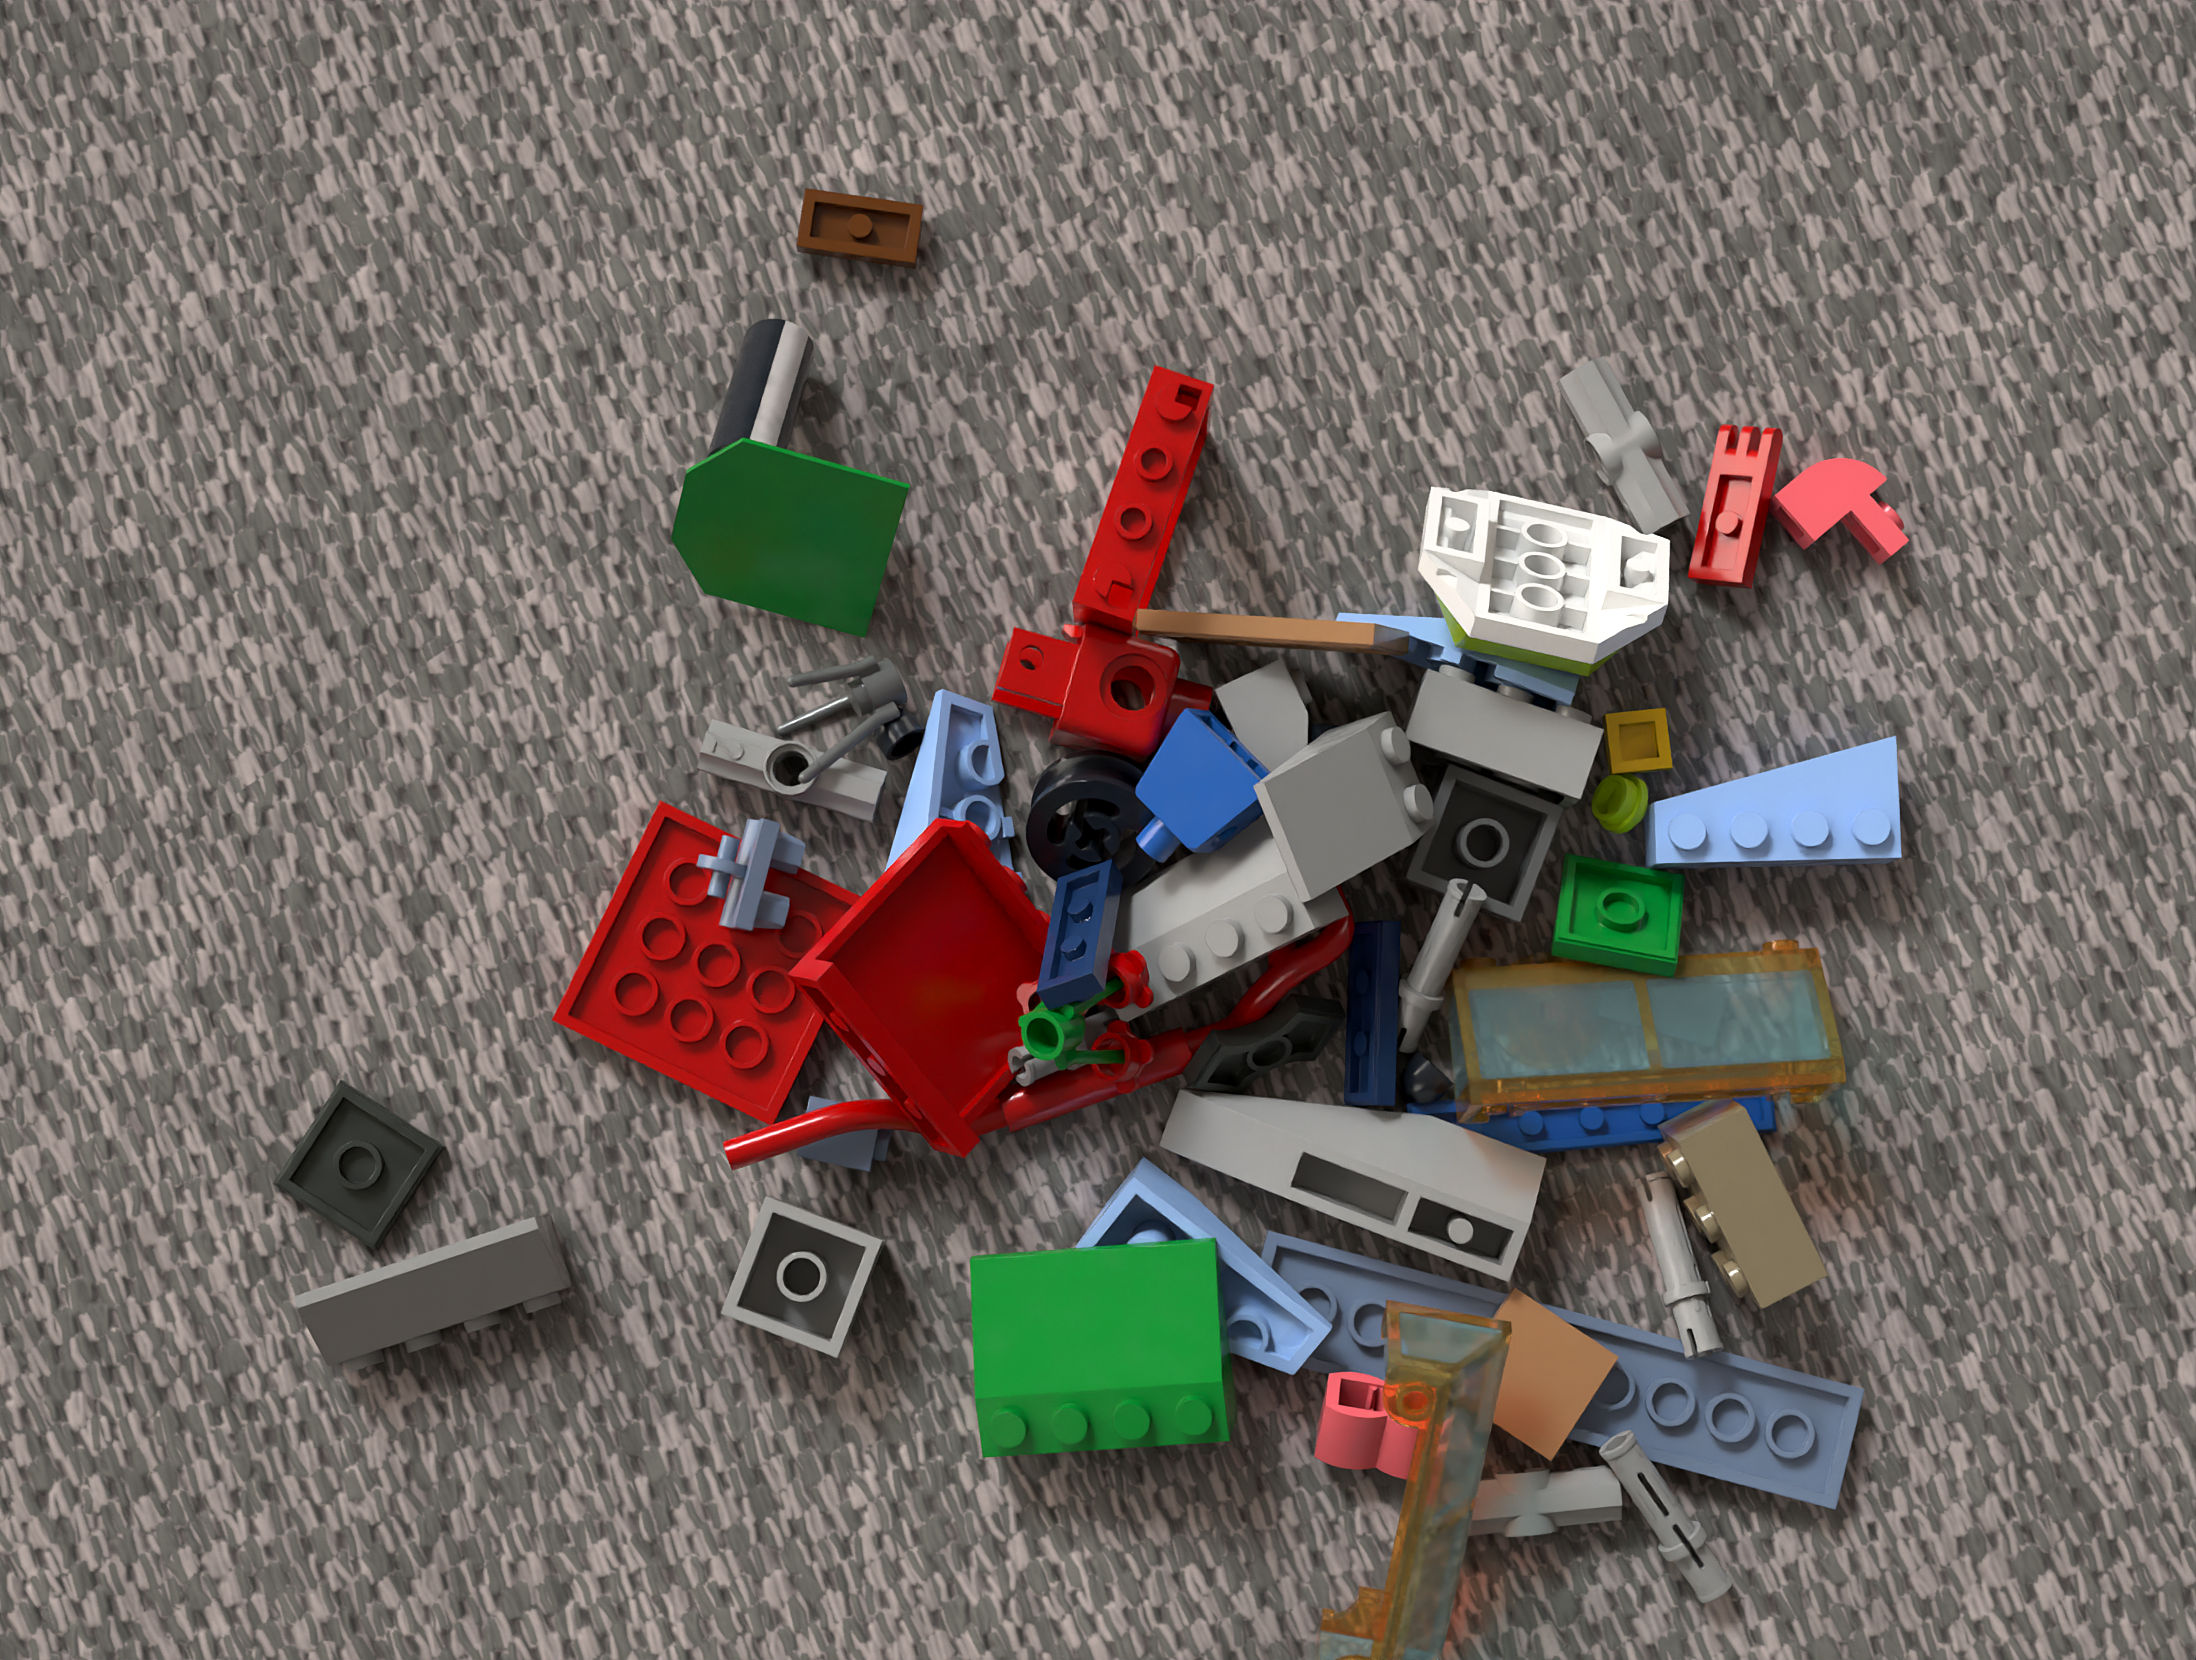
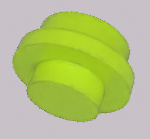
(1620, 802)

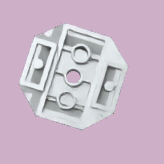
(1541, 578)

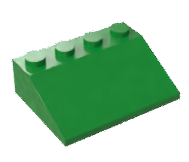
(1101, 1348)

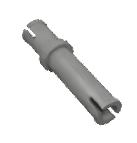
(1422, 988)
(1680, 1272)
(1703, 1571)

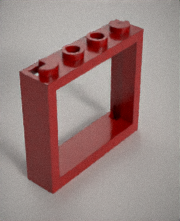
(1144, 502)

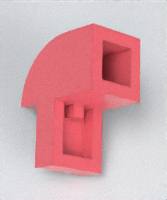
(1836, 492)

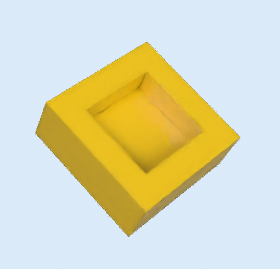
(1637, 741)

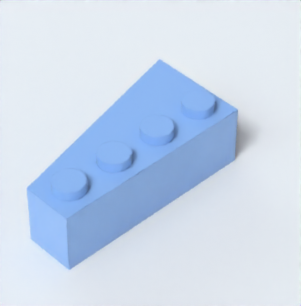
(1796, 815)

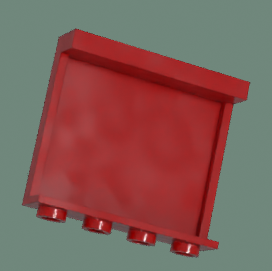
(930, 979)

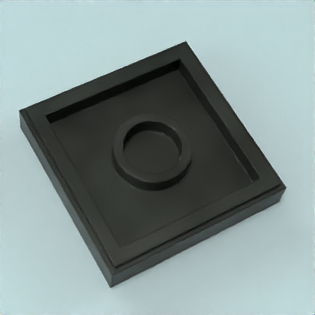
(359, 1165)

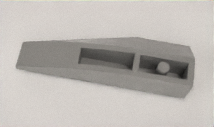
(1371, 1168)

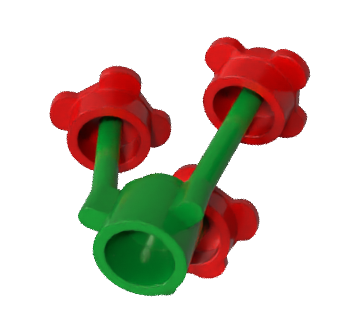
(1057, 1032)

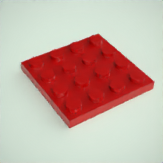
(697, 994)

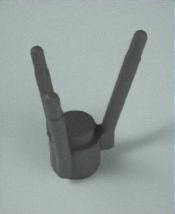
(873, 690)

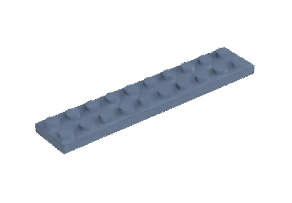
(1698, 1415)

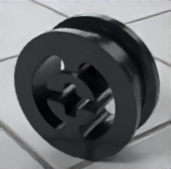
(1102, 806)

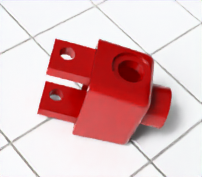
(1075, 682)

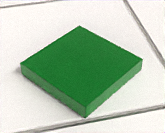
(1618, 915)

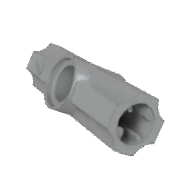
(1623, 447)
(754, 761)
(1544, 1500)

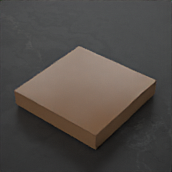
(1546, 1374)

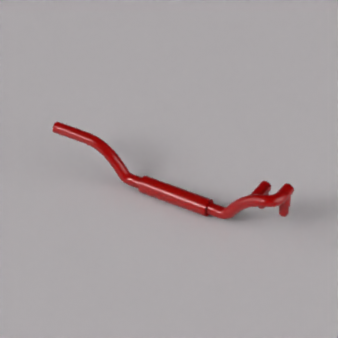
(1064, 1089)

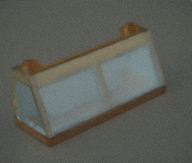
(1635, 1038)
(1445, 1383)

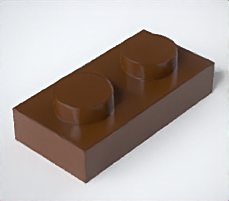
(860, 228)

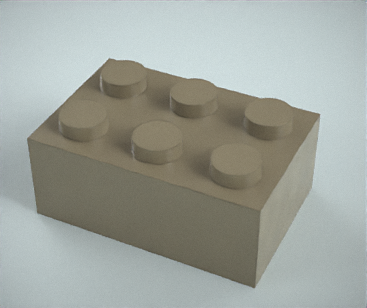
(1739, 1202)

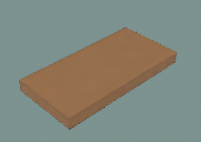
(1273, 632)

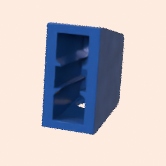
(1198, 788)

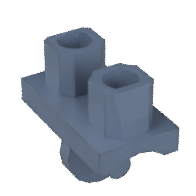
(759, 850)

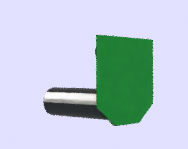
(777, 522)

